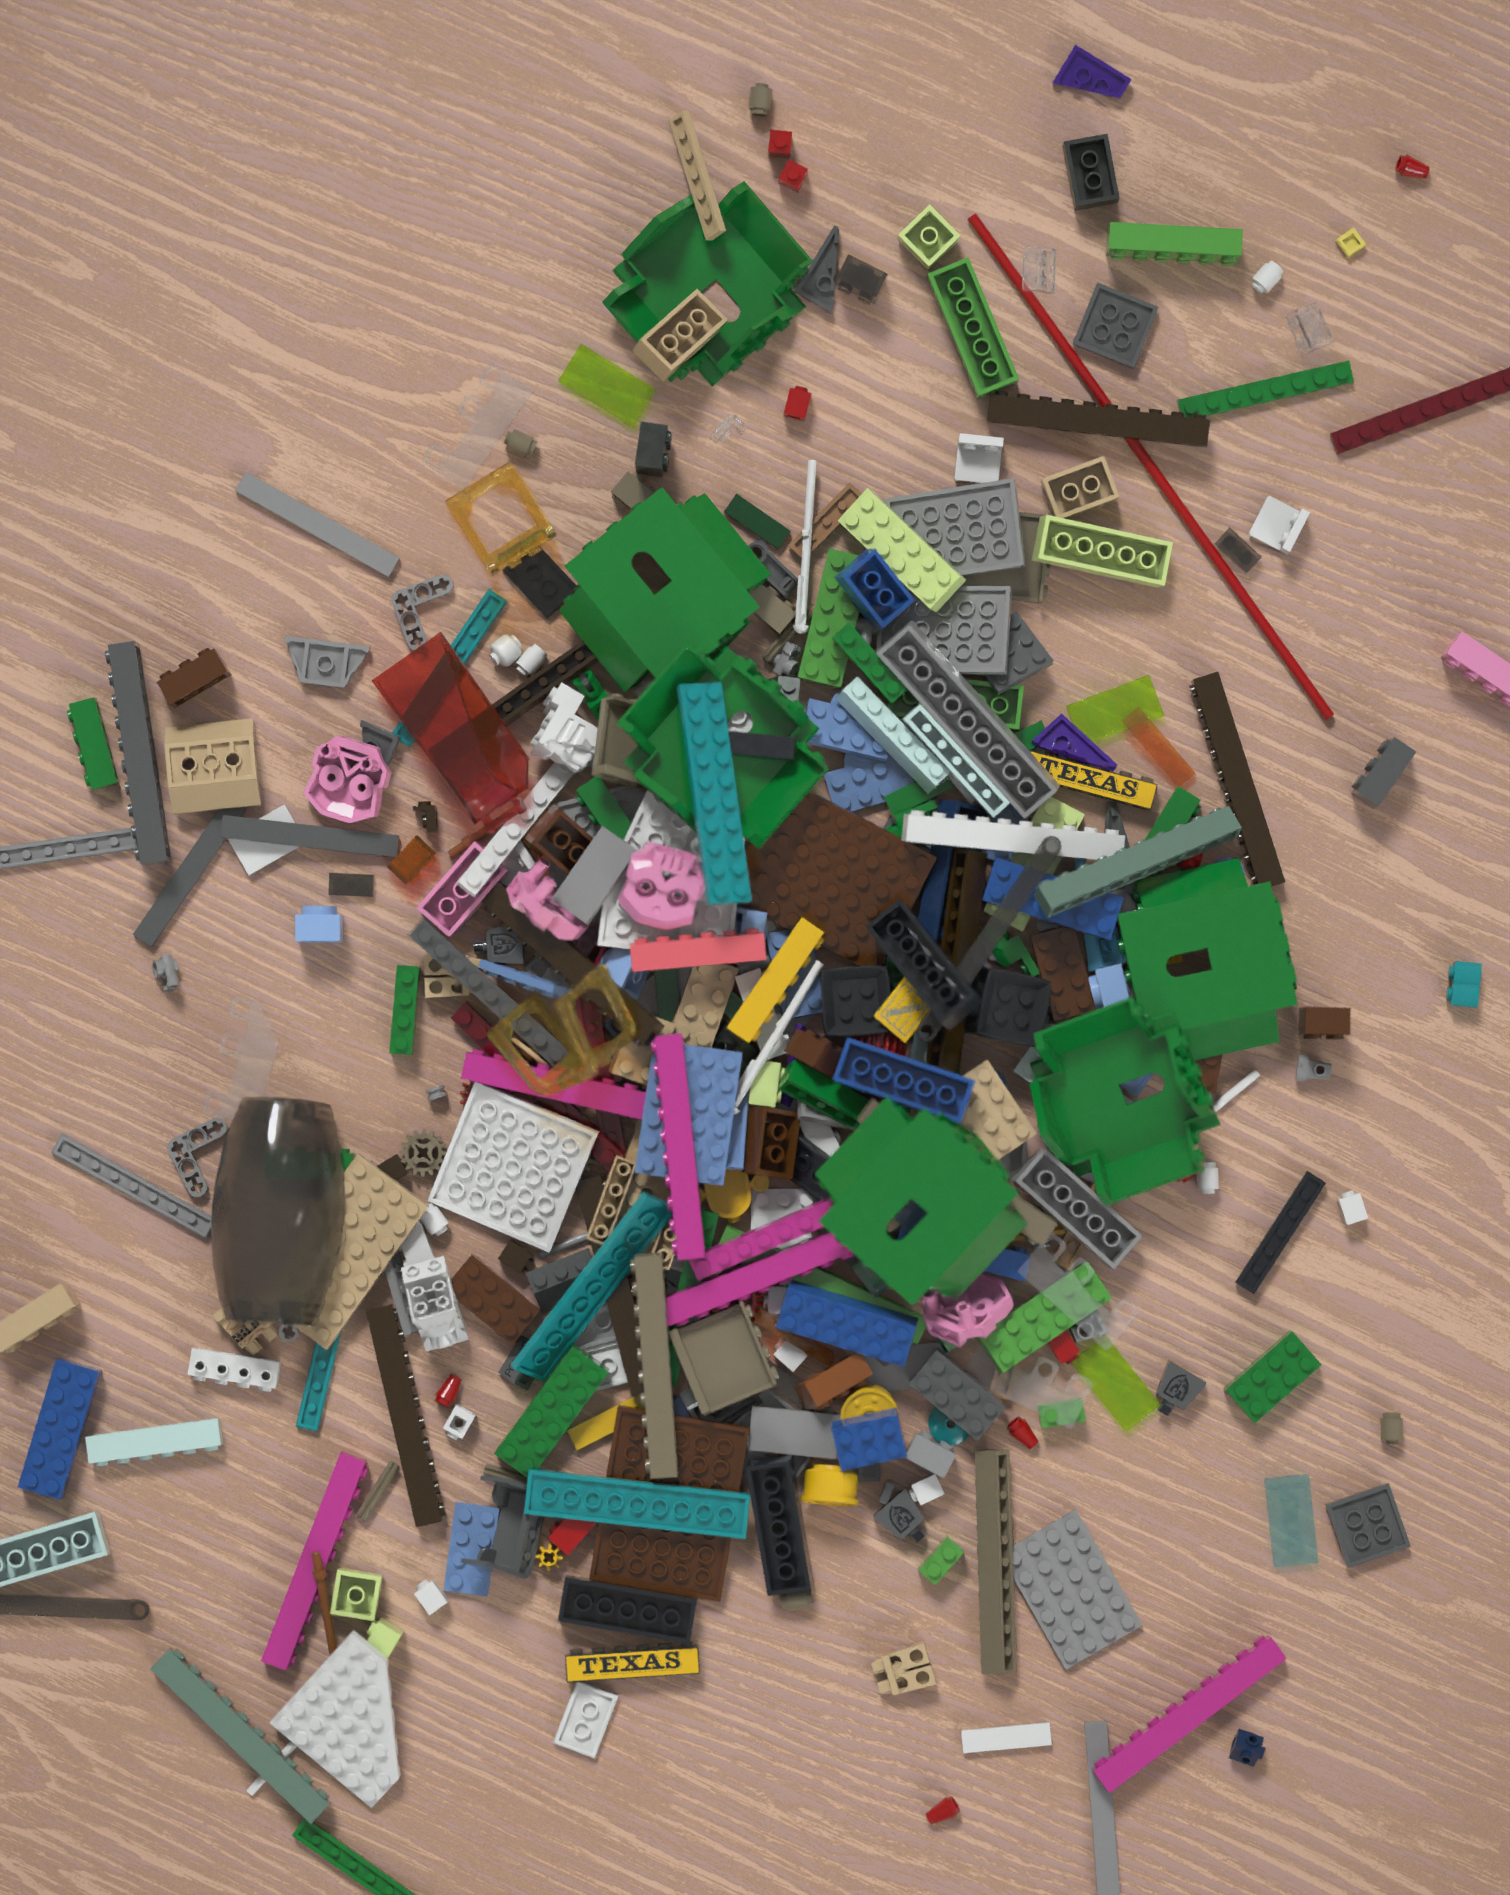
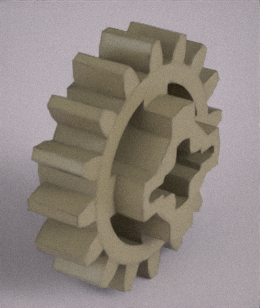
(412, 1141)

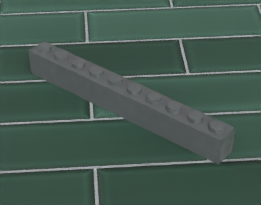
(486, 991)

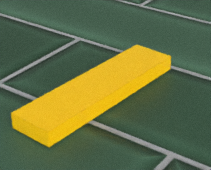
(599, 1425)

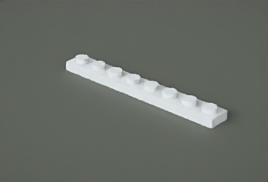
(514, 829)

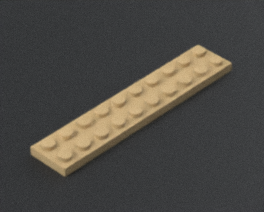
(697, 1015)

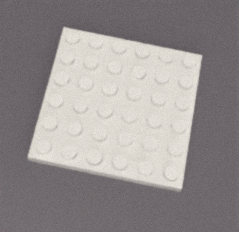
(513, 1166)

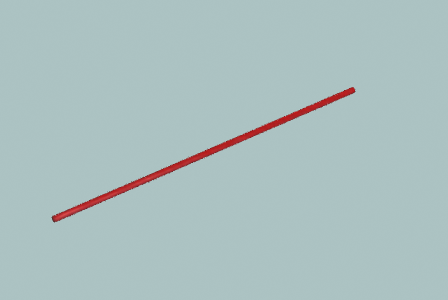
(1154, 471)

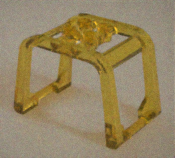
(525, 543)
(582, 1060)

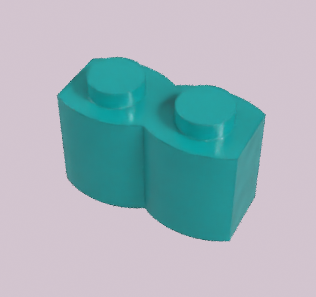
(1464, 984)

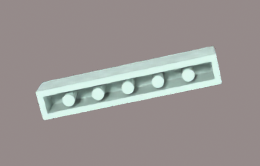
(892, 735)
(955, 760)
(154, 1440)

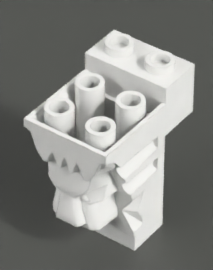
(565, 735)
(434, 1304)

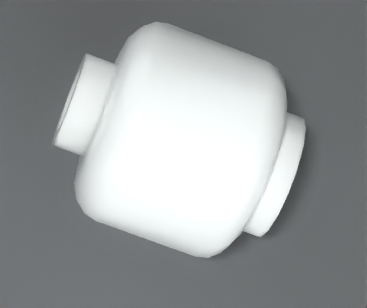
(505, 650)

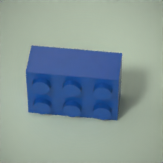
(874, 588)
(869, 1439)

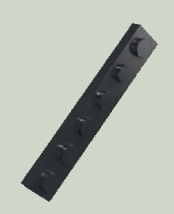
(1280, 1232)

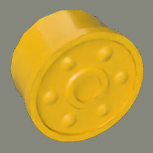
(866, 1400)
(830, 1486)

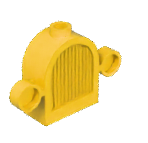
(735, 1194)

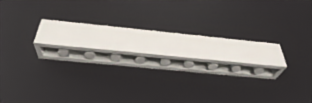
(1007, 836)

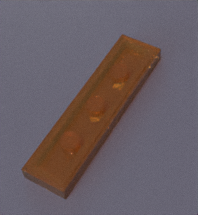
(1158, 746)
(806, 1344)

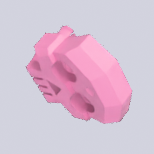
(343, 796)
(535, 900)
(657, 903)
(971, 1313)

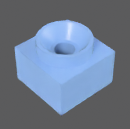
(750, 918)
(319, 925)
(619, 966)
(1109, 986)

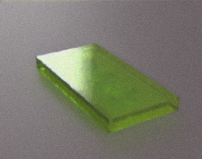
(607, 385)
(1102, 713)
(1116, 1385)

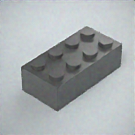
(957, 1394)

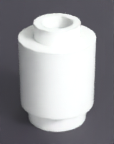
(1267, 277)
(531, 660)
(1208, 1179)
(434, 1220)

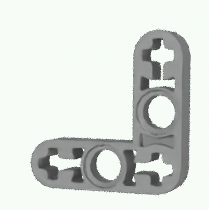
(414, 601)
(190, 1146)

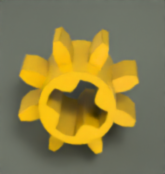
(549, 1563)

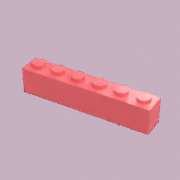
(697, 951)

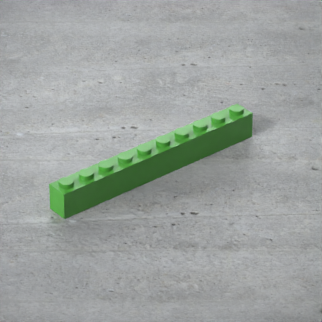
(829, 1281)

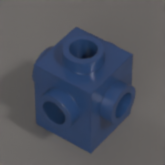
(1247, 1748)

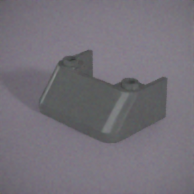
(515, 1534)

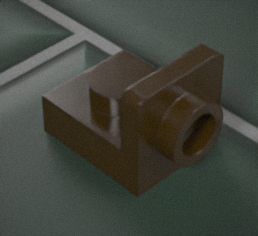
(430, 819)

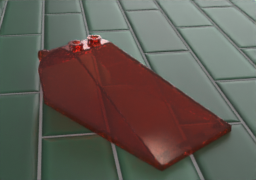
(457, 731)

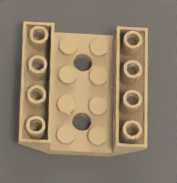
(212, 781)
(619, 1195)

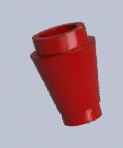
(1411, 167)
(448, 1391)
(1022, 1432)
(944, 1810)

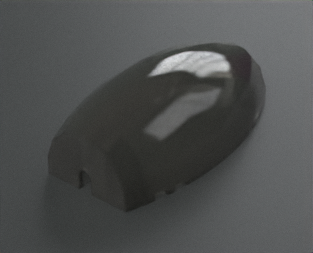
(277, 1211)

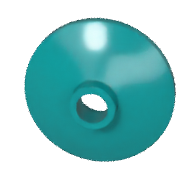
(938, 1428)

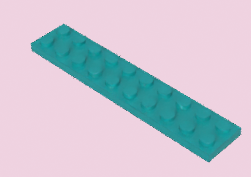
(714, 793)
(592, 1287)
(637, 1503)

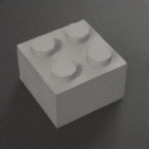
(930, 1454)

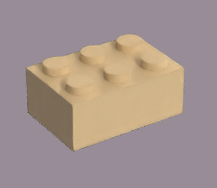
(1080, 488)
(635, 1060)

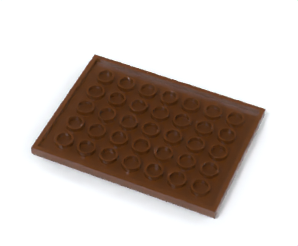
(834, 875)
(668, 1560)

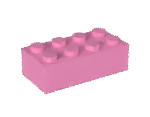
(1479, 665)
(449, 904)

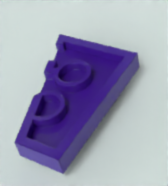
(1091, 74)

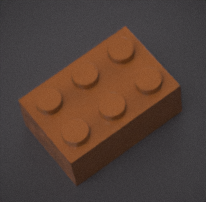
(833, 1382)

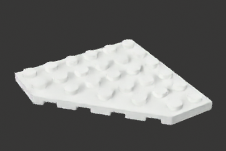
(347, 1719)

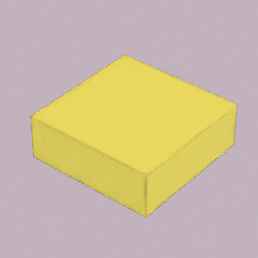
(1350, 242)

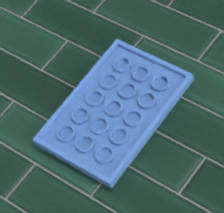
(712, 1096)

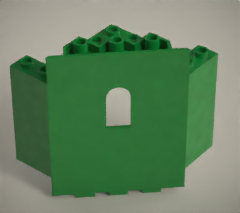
(750, 260)
(701, 606)
(764, 786)
(1246, 948)
(1085, 1112)
(945, 1173)

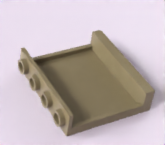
(1026, 581)
(614, 744)
(724, 1358)

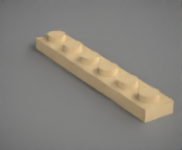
(697, 175)

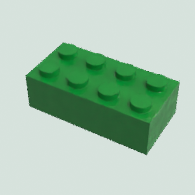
(1272, 1376)

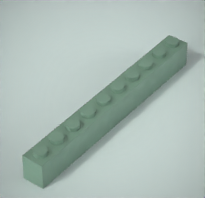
(1137, 861)
(240, 1735)

